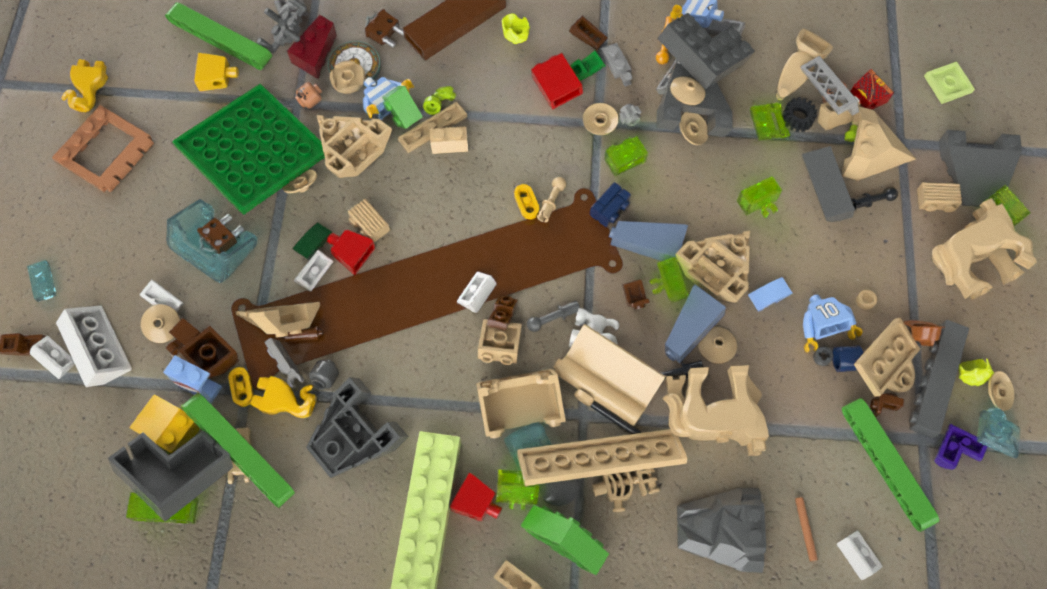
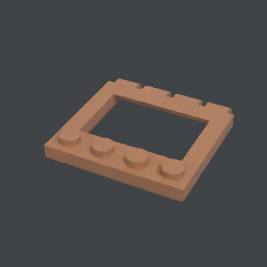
(120, 166)

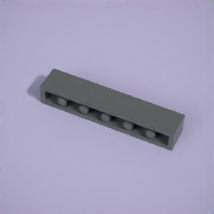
(938, 380)

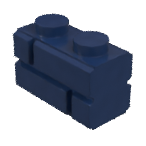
(610, 204)

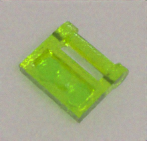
(764, 122)

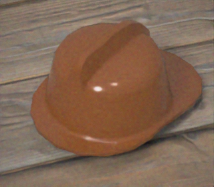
(924, 332)

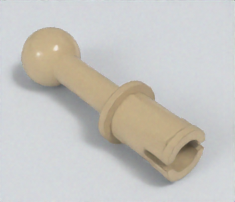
(548, 206)

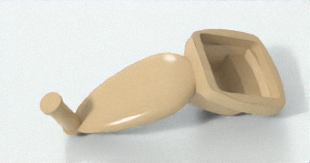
(809, 48)

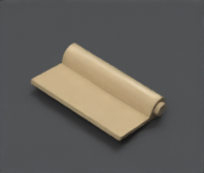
(609, 375)

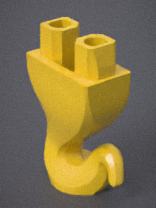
(87, 82)
(281, 398)

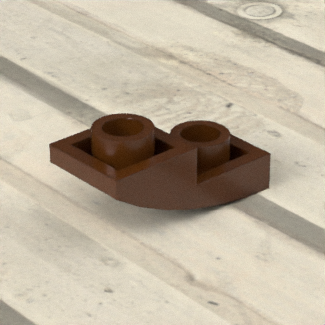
(503, 312)

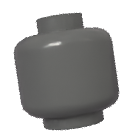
(323, 374)

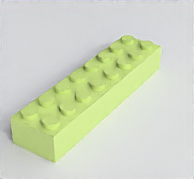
(426, 512)

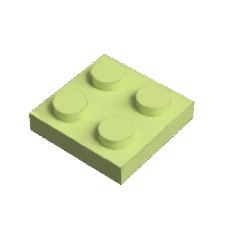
(949, 82)

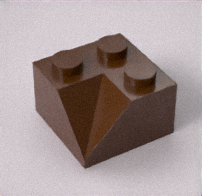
(209, 353)

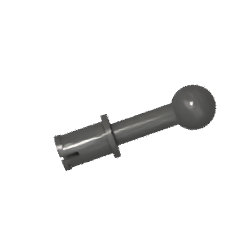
(534, 323)

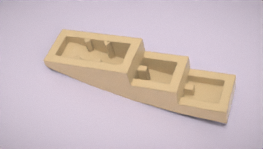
(513, 578)

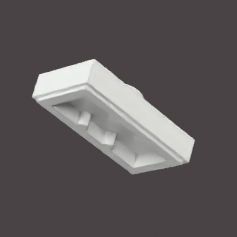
(158, 295)

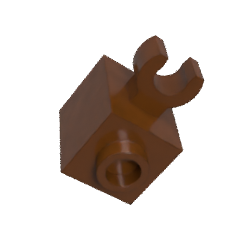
(183, 334)

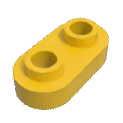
(527, 202)
(240, 388)

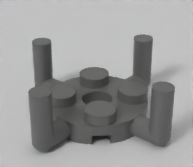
(287, 27)

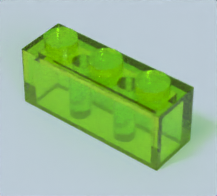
(140, 511)

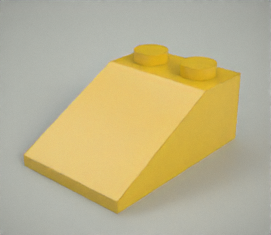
(165, 424)

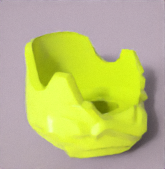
(515, 29)
(975, 372)

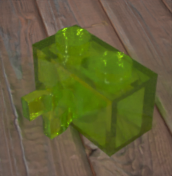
(625, 155)
(760, 197)
(672, 280)
(513, 490)

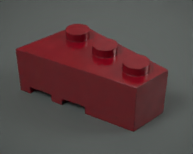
(313, 46)

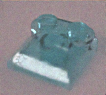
(998, 432)
(526, 437)

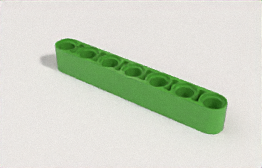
(218, 36)
(240, 451)
(890, 465)

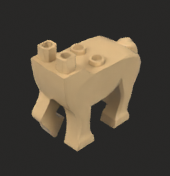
(983, 240)
(722, 420)

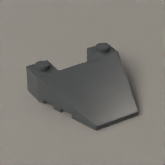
(714, 106)
(979, 169)
(347, 436)

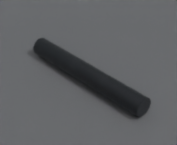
(614, 418)

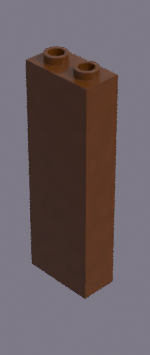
(448, 23)

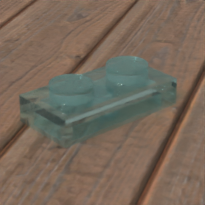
(41, 280)

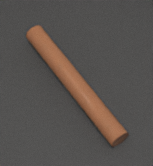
(806, 529)

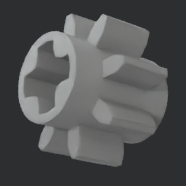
(630, 115)

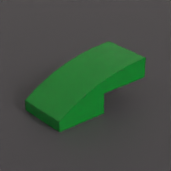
(587, 66)

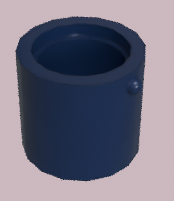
(845, 357)

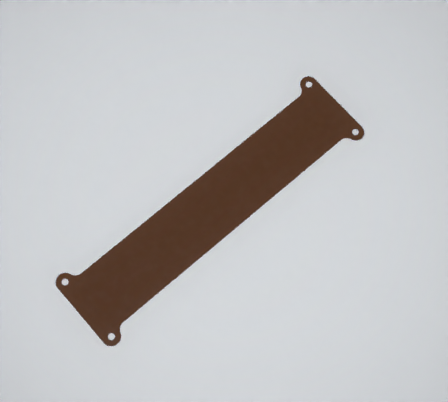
(432, 282)

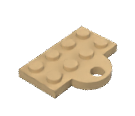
(889, 360)

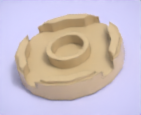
(347, 77)

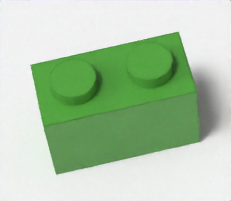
(402, 107)

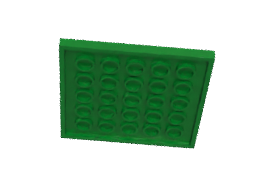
(251, 148)

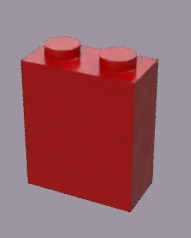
(556, 81)

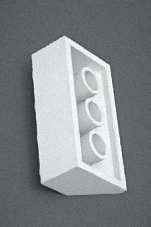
(93, 345)

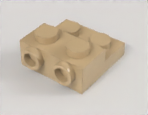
(499, 344)

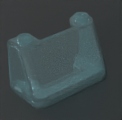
(184, 241)

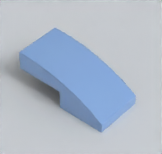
(770, 293)

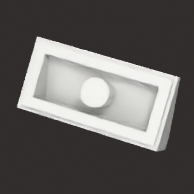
(313, 270)
(477, 292)
(52, 357)
(859, 555)

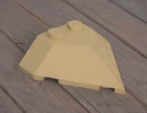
(352, 143)
(874, 147)
(718, 265)
(282, 319)

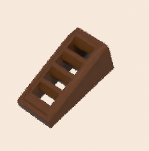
(580, 34)

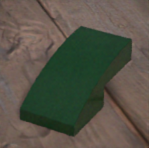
(312, 240)

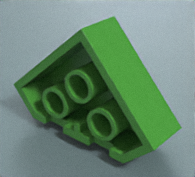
(566, 538)

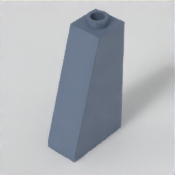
(652, 240)
(694, 322)

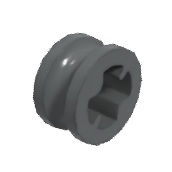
(828, 352)

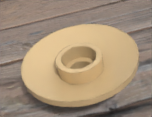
(687, 90)
(603, 113)
(693, 128)
(301, 183)
(168, 319)
(718, 353)
(1001, 391)

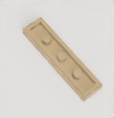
(421, 133)

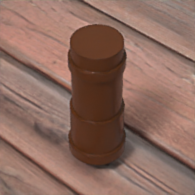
(310, 333)

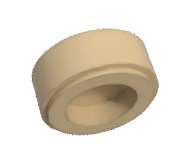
(866, 299)
(583, 397)

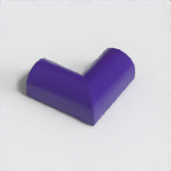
(954, 444)

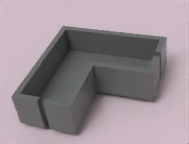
(704, 56)
(172, 480)

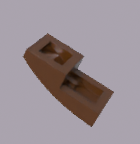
(18, 344)

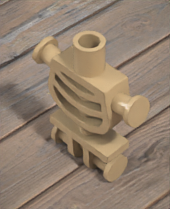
(606, 487)

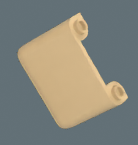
(520, 401)

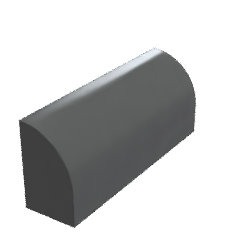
(829, 184)

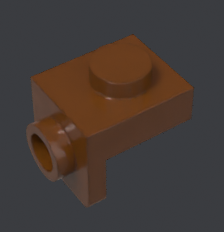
(635, 294)
(887, 401)

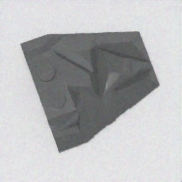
(725, 529)

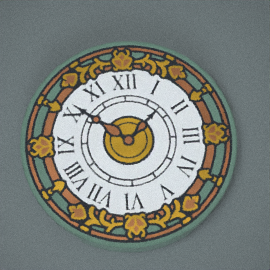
(358, 52)

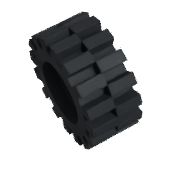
(804, 107)

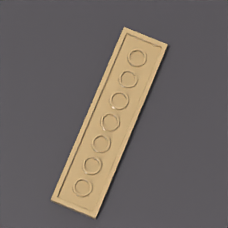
(600, 457)

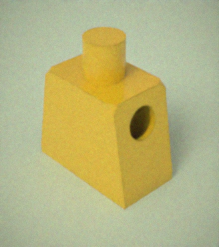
(213, 72)

